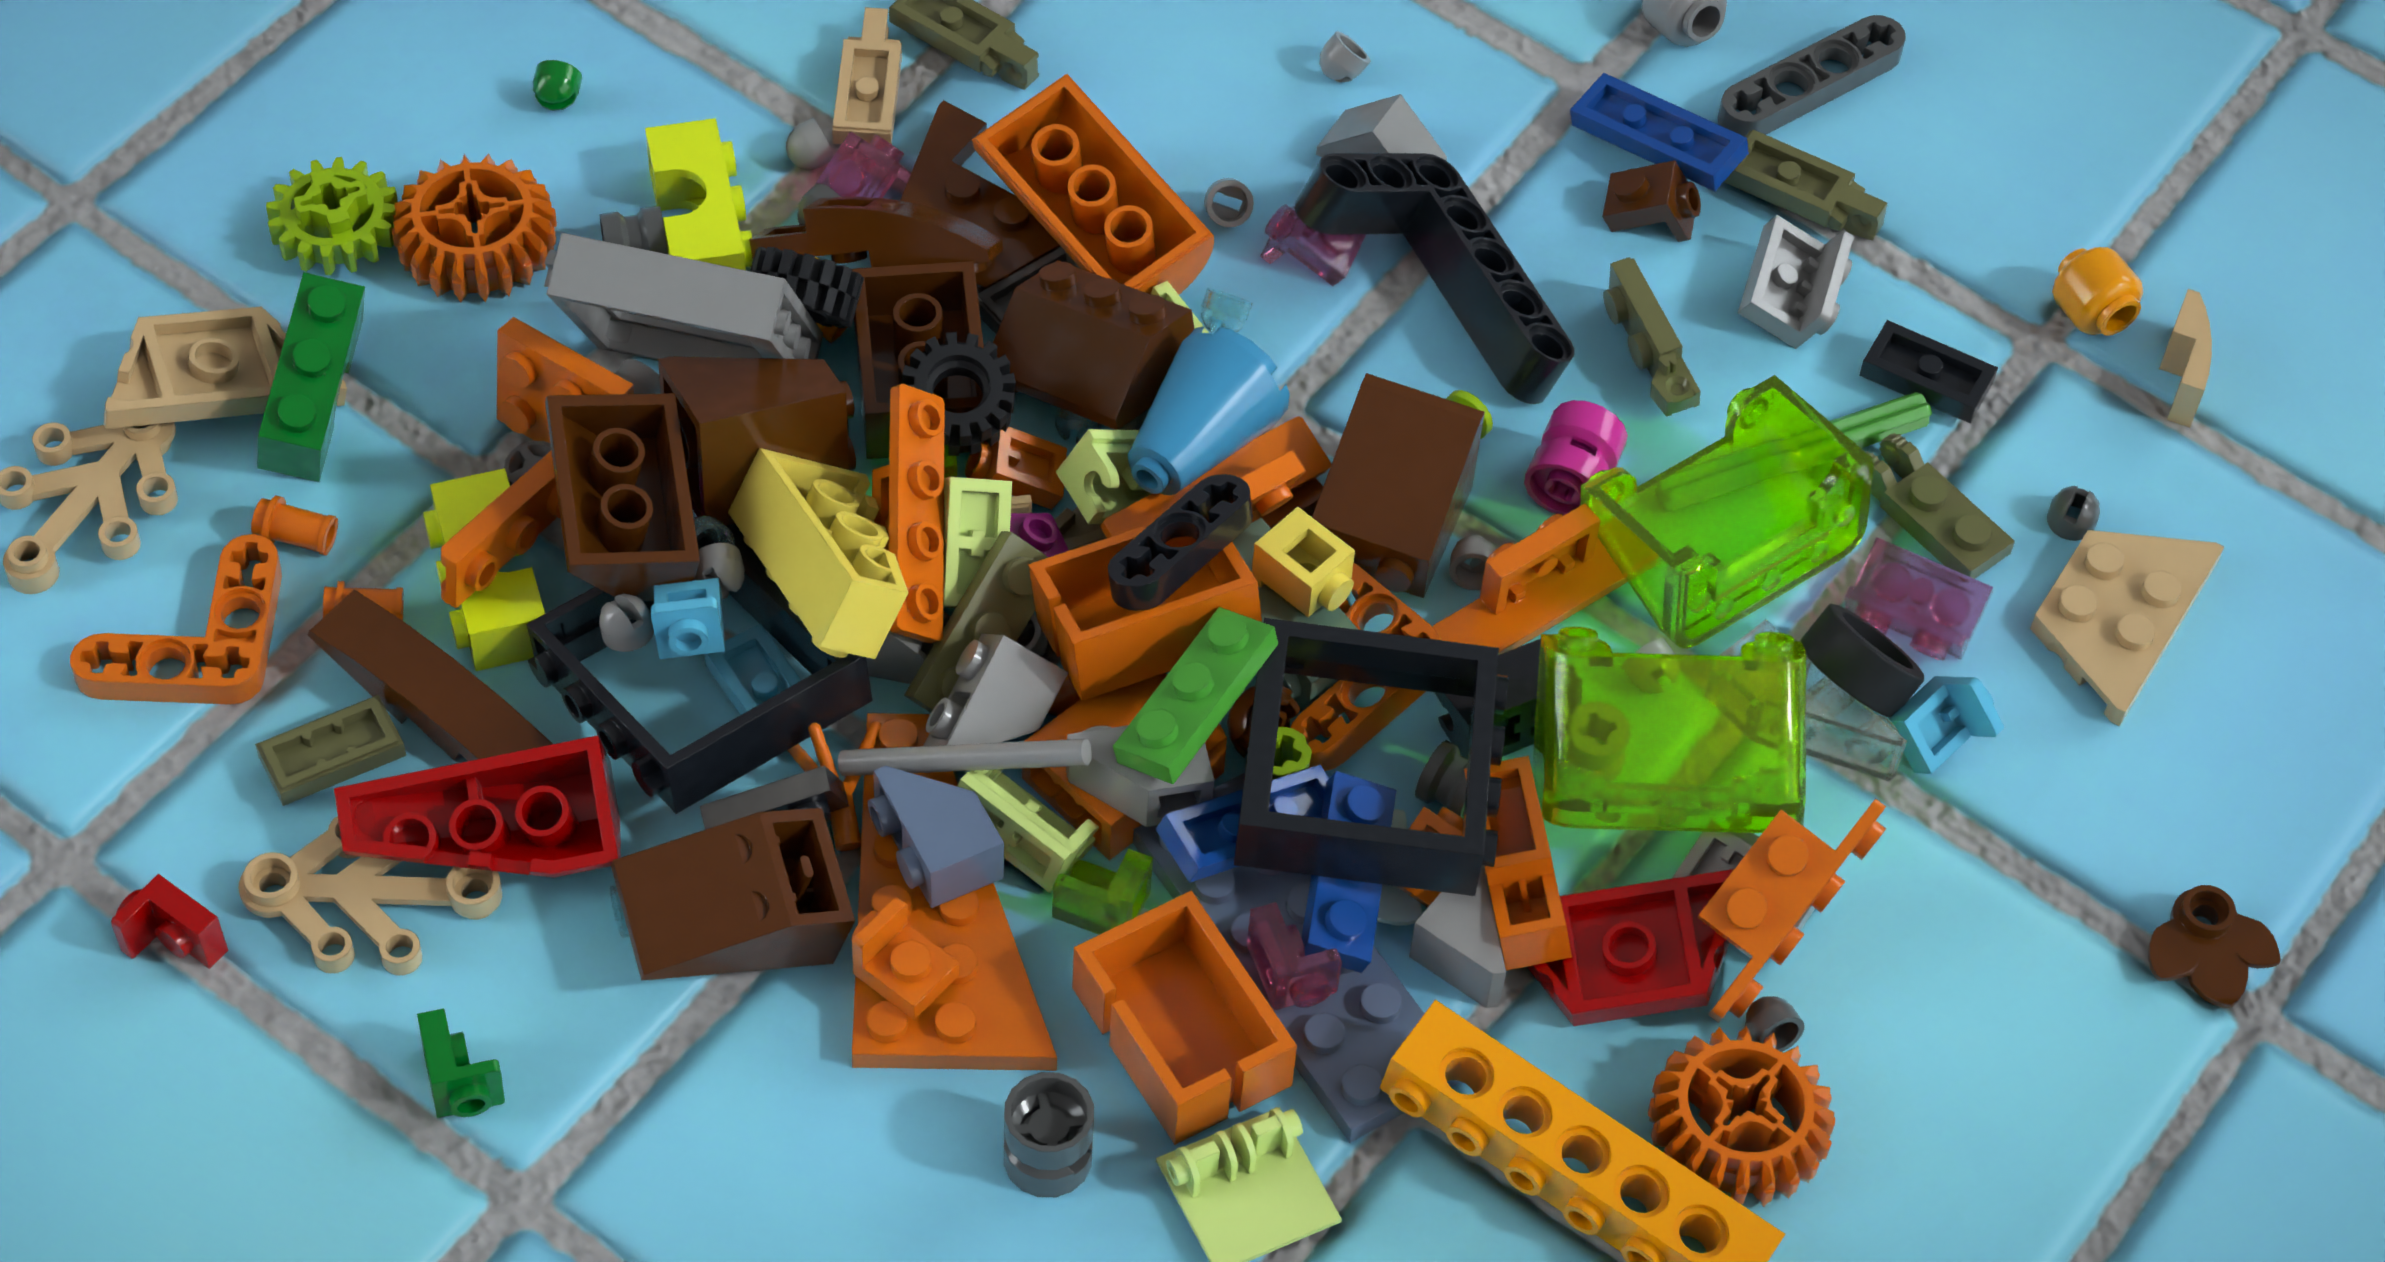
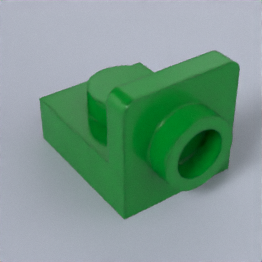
(455, 1083)

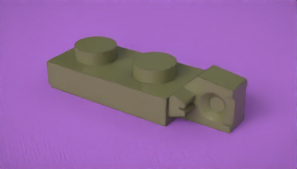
(970, 36)
(1807, 187)
(1650, 337)

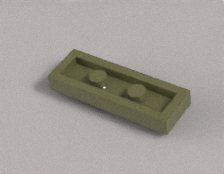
(994, 603)

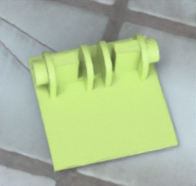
(1249, 1188)

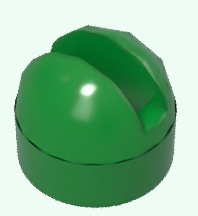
(556, 84)

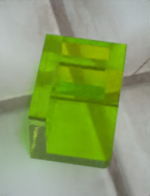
(1100, 897)

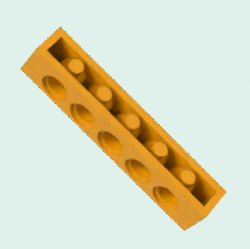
(1566, 1126)

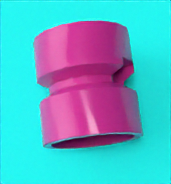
(1573, 448)

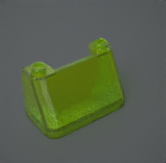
(1738, 516)
(1670, 735)

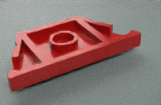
(1636, 950)

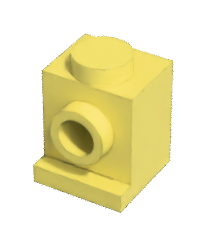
(1304, 563)

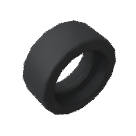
(1861, 660)

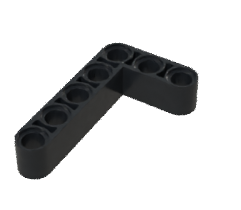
(1457, 247)

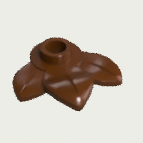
(2214, 954)

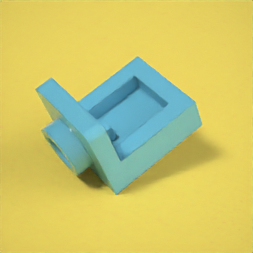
(688, 618)
(1943, 719)

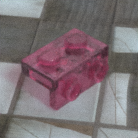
(1918, 600)

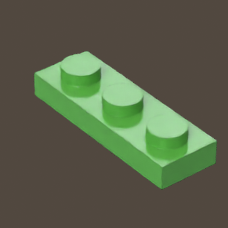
(1195, 695)

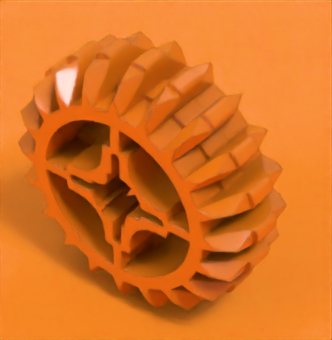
(437, 234)
(1726, 1084)

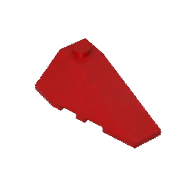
(509, 813)

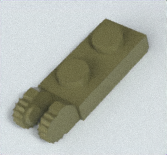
(1936, 510)

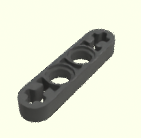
(1818, 83)

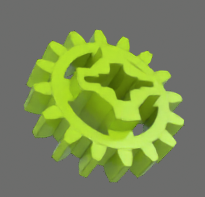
(332, 216)

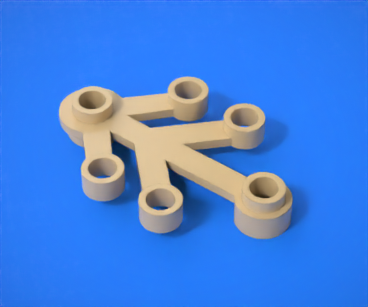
(87, 486)
(357, 893)

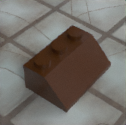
(1090, 343)
(623, 491)

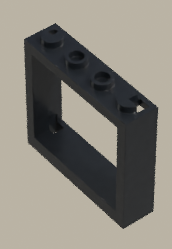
(729, 752)
(1360, 849)

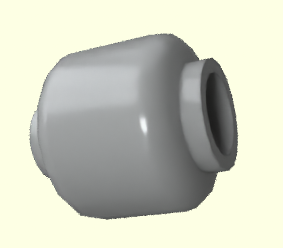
(1685, 21)

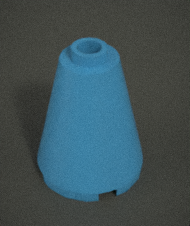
(1206, 410)

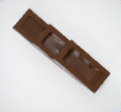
(421, 682)

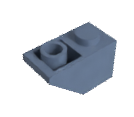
(940, 834)

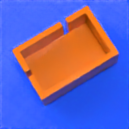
(1114, 646)
(1183, 1016)

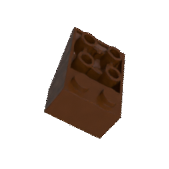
(736, 898)

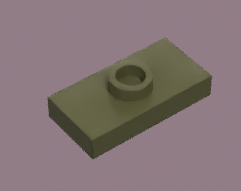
(330, 750)

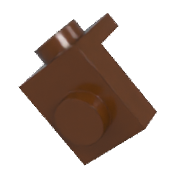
(1651, 197)

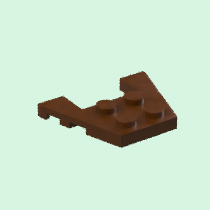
(945, 185)

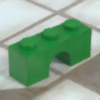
(309, 377)

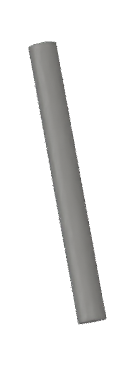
(967, 757)

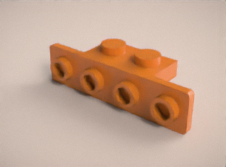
(1268, 464)
(913, 507)
(1536, 584)
(1772, 891)

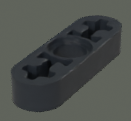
(1151, 571)

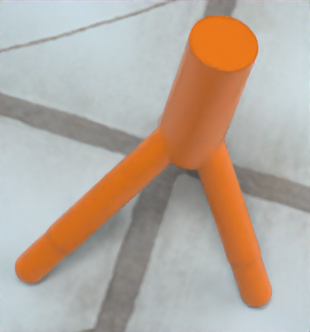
(844, 820)

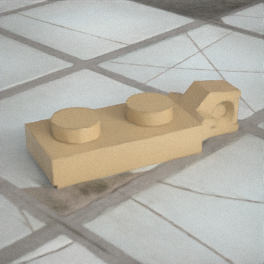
(868, 81)

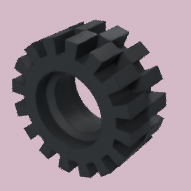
(823, 288)
(985, 369)

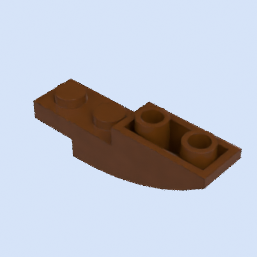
(887, 228)

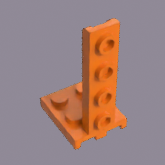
(527, 372)

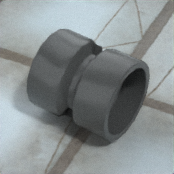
(1048, 1134)

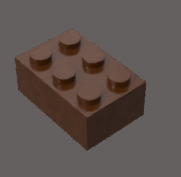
(894, 317)

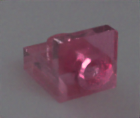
(1282, 964)

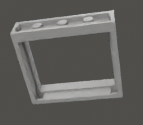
(676, 305)

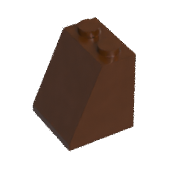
(749, 404)
(1400, 481)

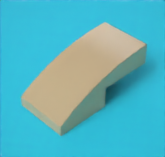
(2189, 357)

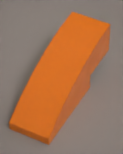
(1523, 875)

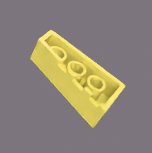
(822, 549)

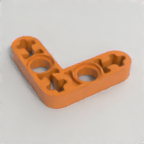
(218, 649)
(1368, 721)

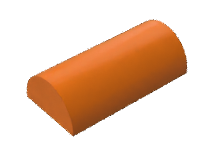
(1095, 191)

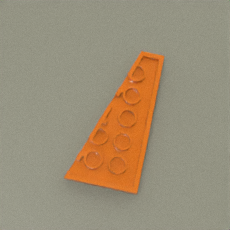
(990, 1009)

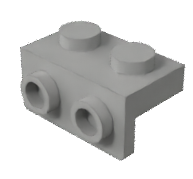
(1795, 282)

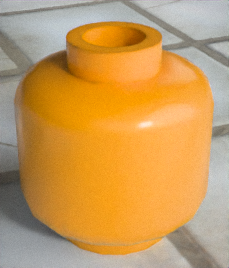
(2098, 291)

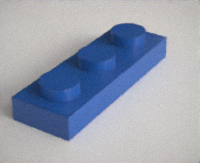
(1659, 131)
(1205, 834)
(1344, 911)

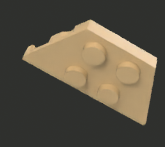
(197, 368)
(2121, 609)

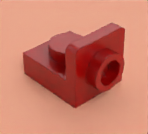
(173, 918)

